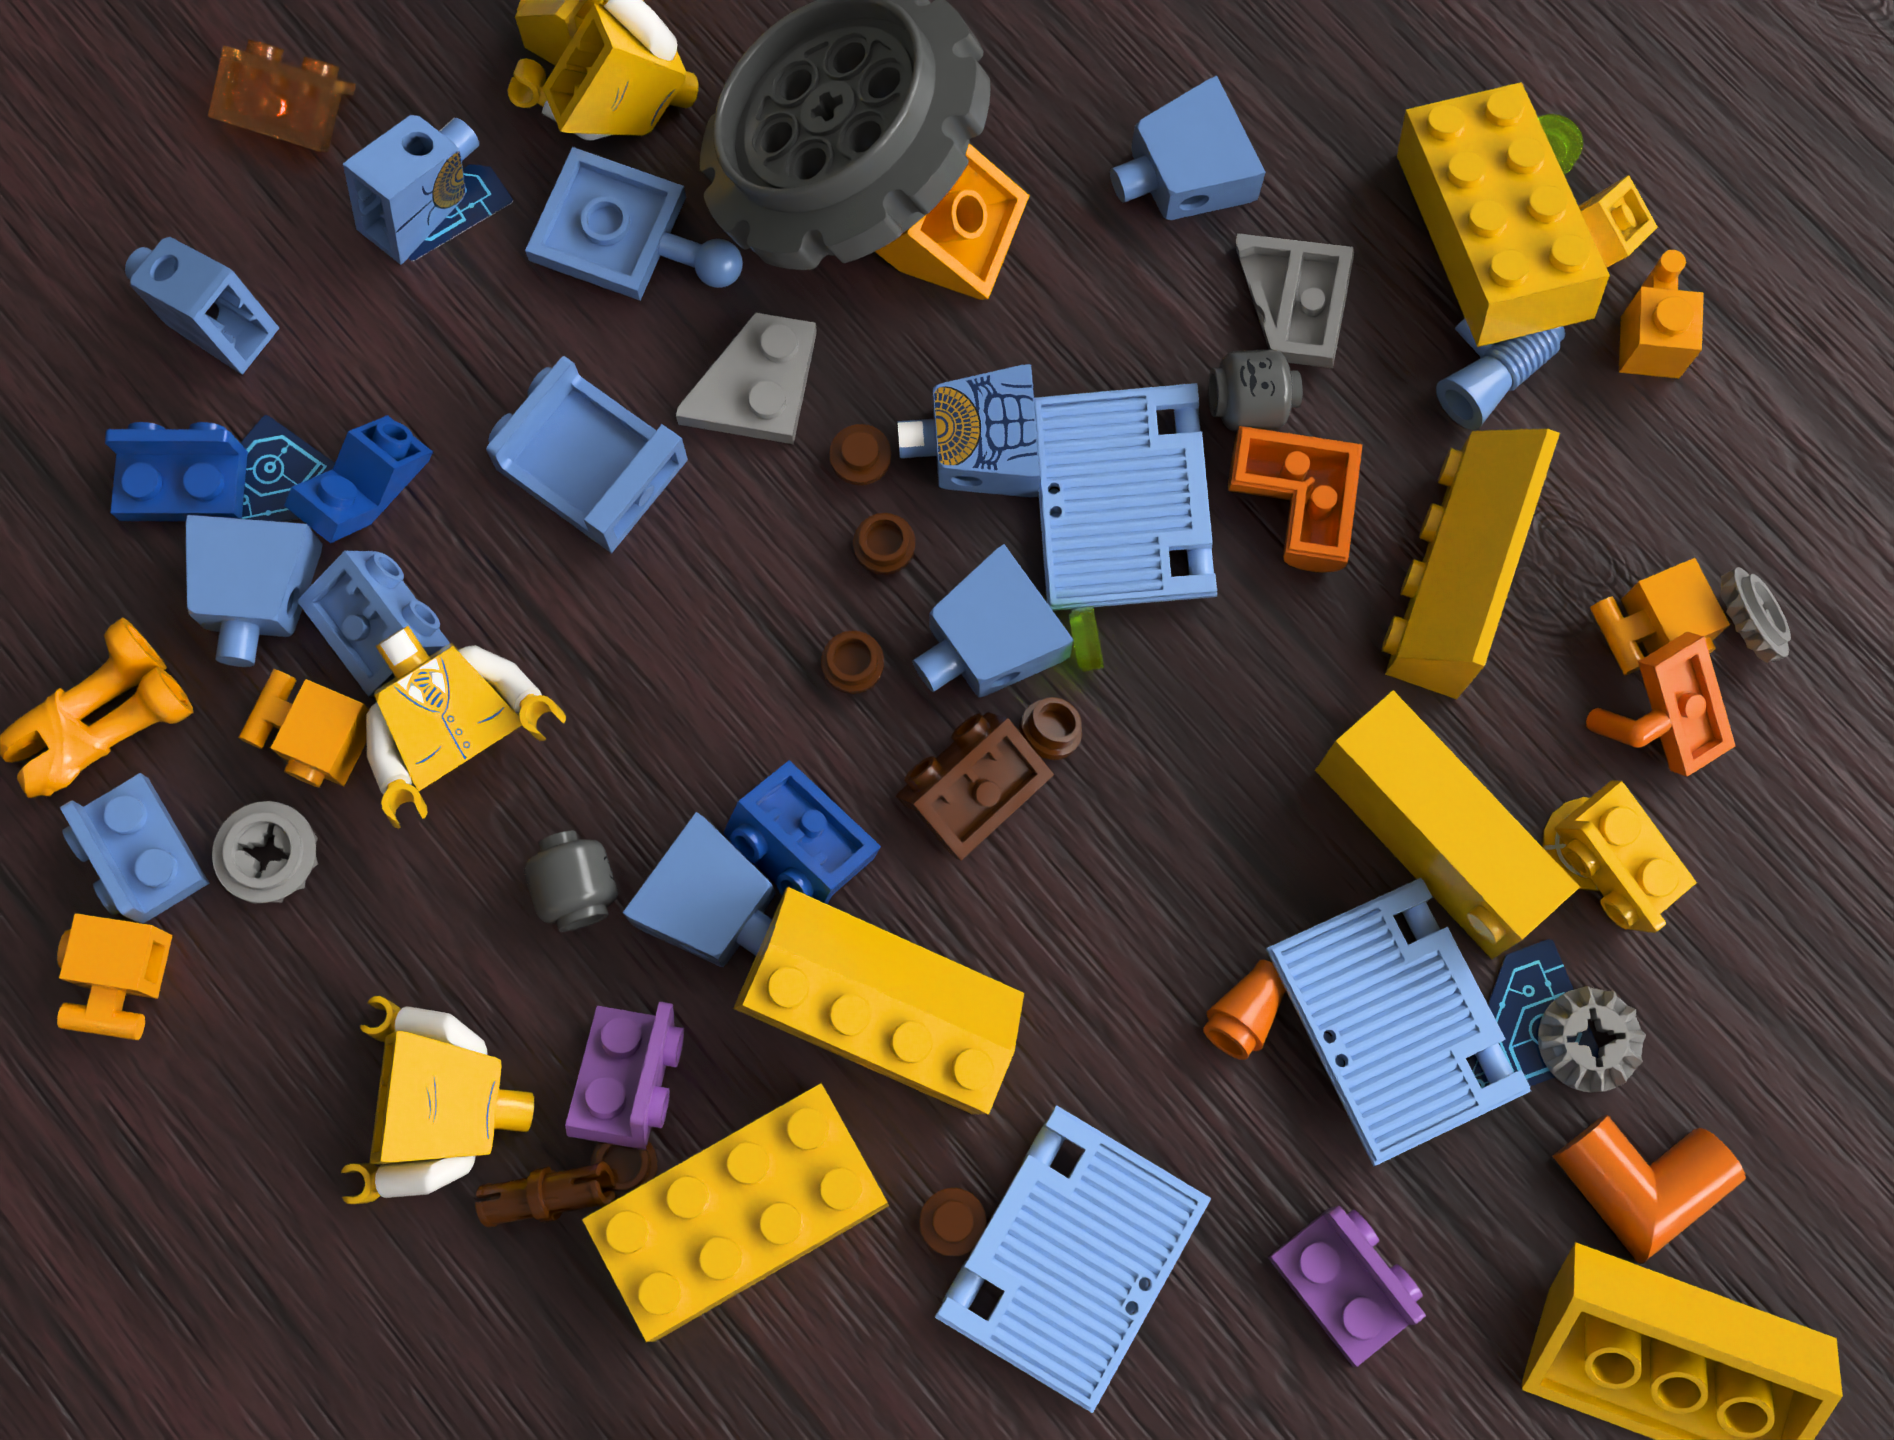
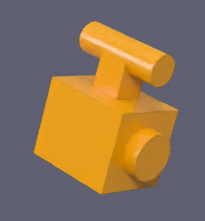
(1662, 323)
(1659, 612)
(317, 733)
(111, 961)

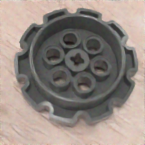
(843, 128)

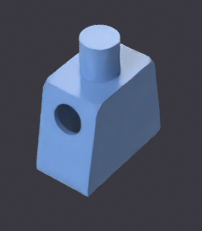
(1191, 156)
(184, 285)
(247, 580)
(993, 630)
(704, 897)

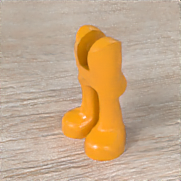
(59, 717)

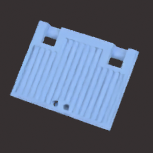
(1122, 498)
(1398, 1021)
(1074, 1259)

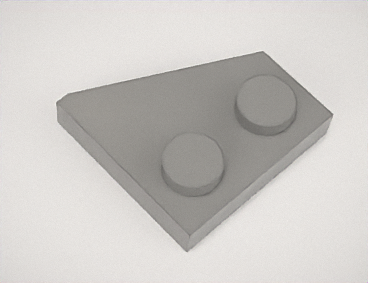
(1297, 294)
(755, 382)

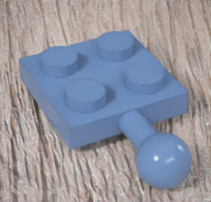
(614, 226)

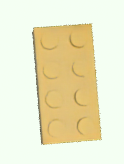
(1501, 214)
(735, 1213)

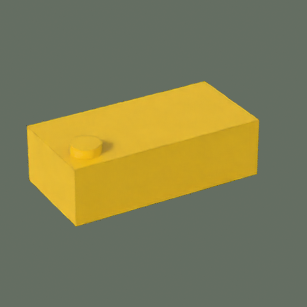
(1445, 826)

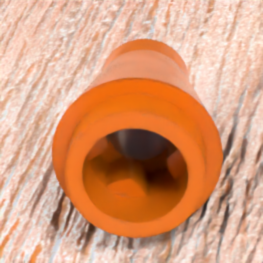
(1246, 1012)

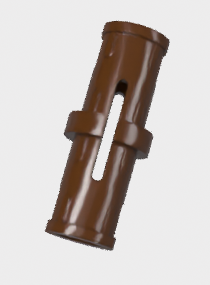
(545, 1194)

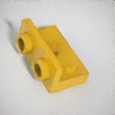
(1624, 857)

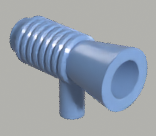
(1479, 387)

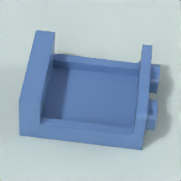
(585, 454)

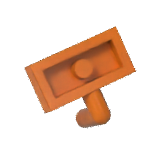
(1684, 707)

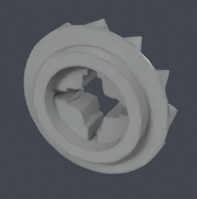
(1756, 614)
(252, 827)
(1574, 1062)

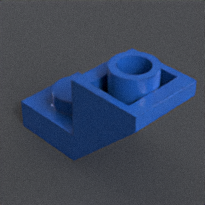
(366, 478)

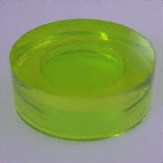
(1564, 139)
(1086, 639)

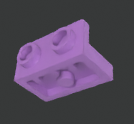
(623, 1075)
(1348, 1283)

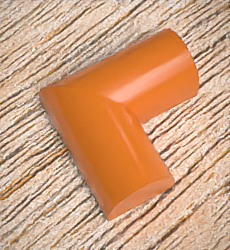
(1316, 477)
(1646, 1202)

